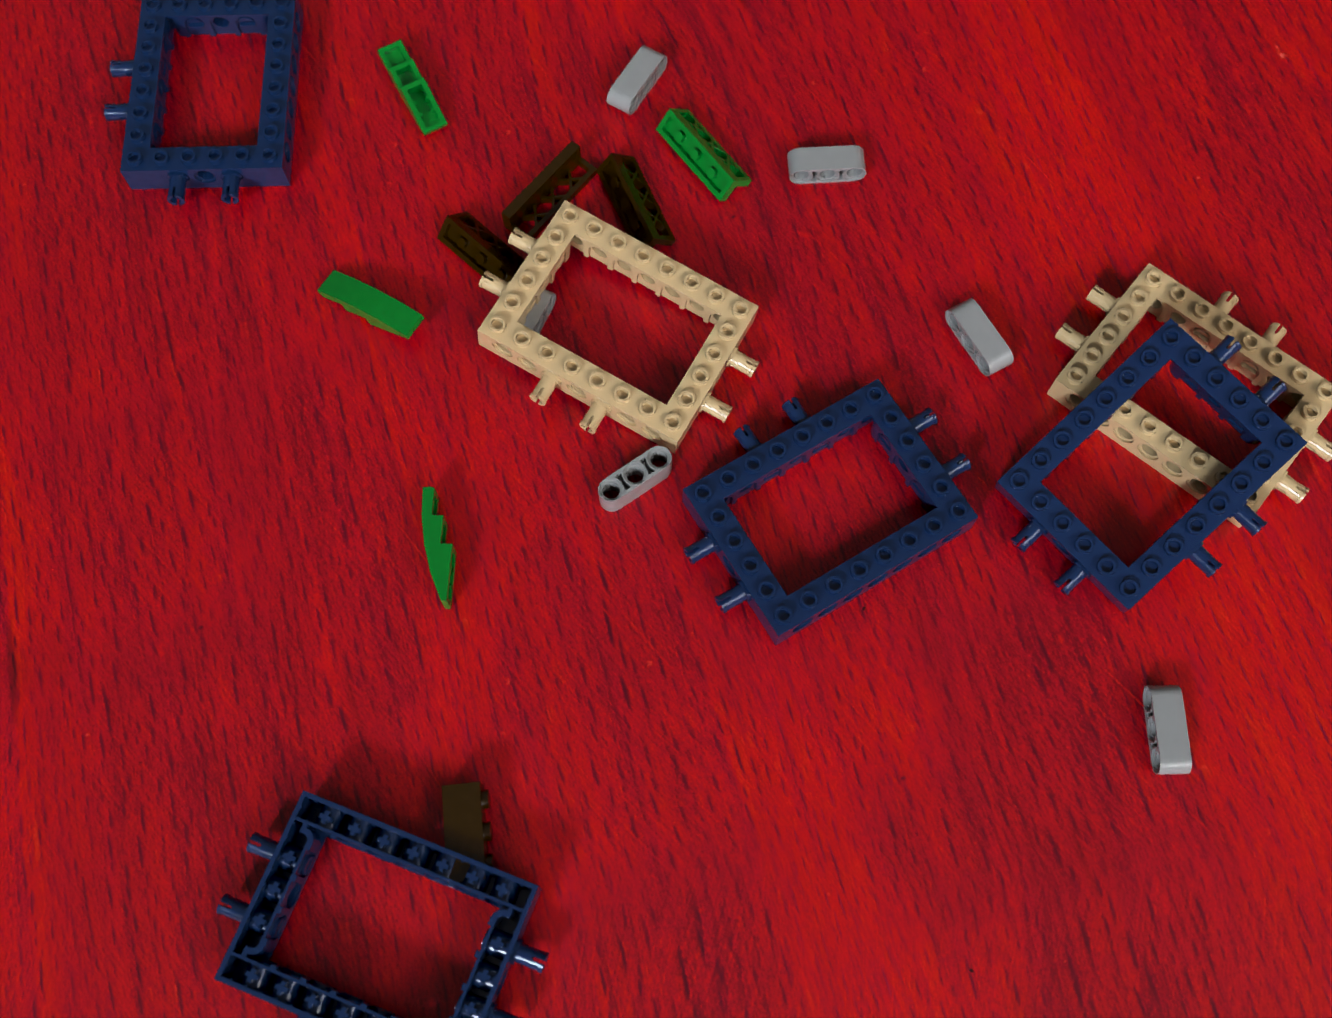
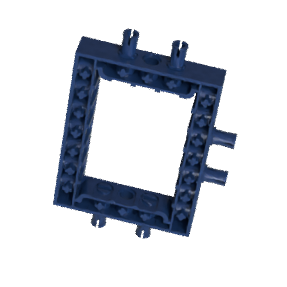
(229, 167)
(1183, 540)
(786, 615)
(290, 864)

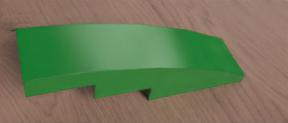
(412, 87)
(371, 304)
(440, 555)

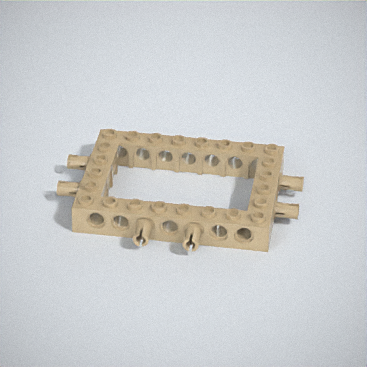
(1208, 325)
(606, 394)

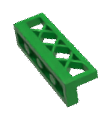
(702, 153)

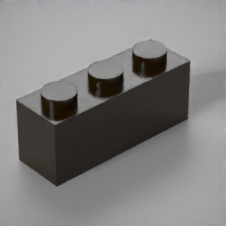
(466, 825)

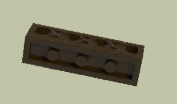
(543, 185)
(632, 203)
(470, 245)

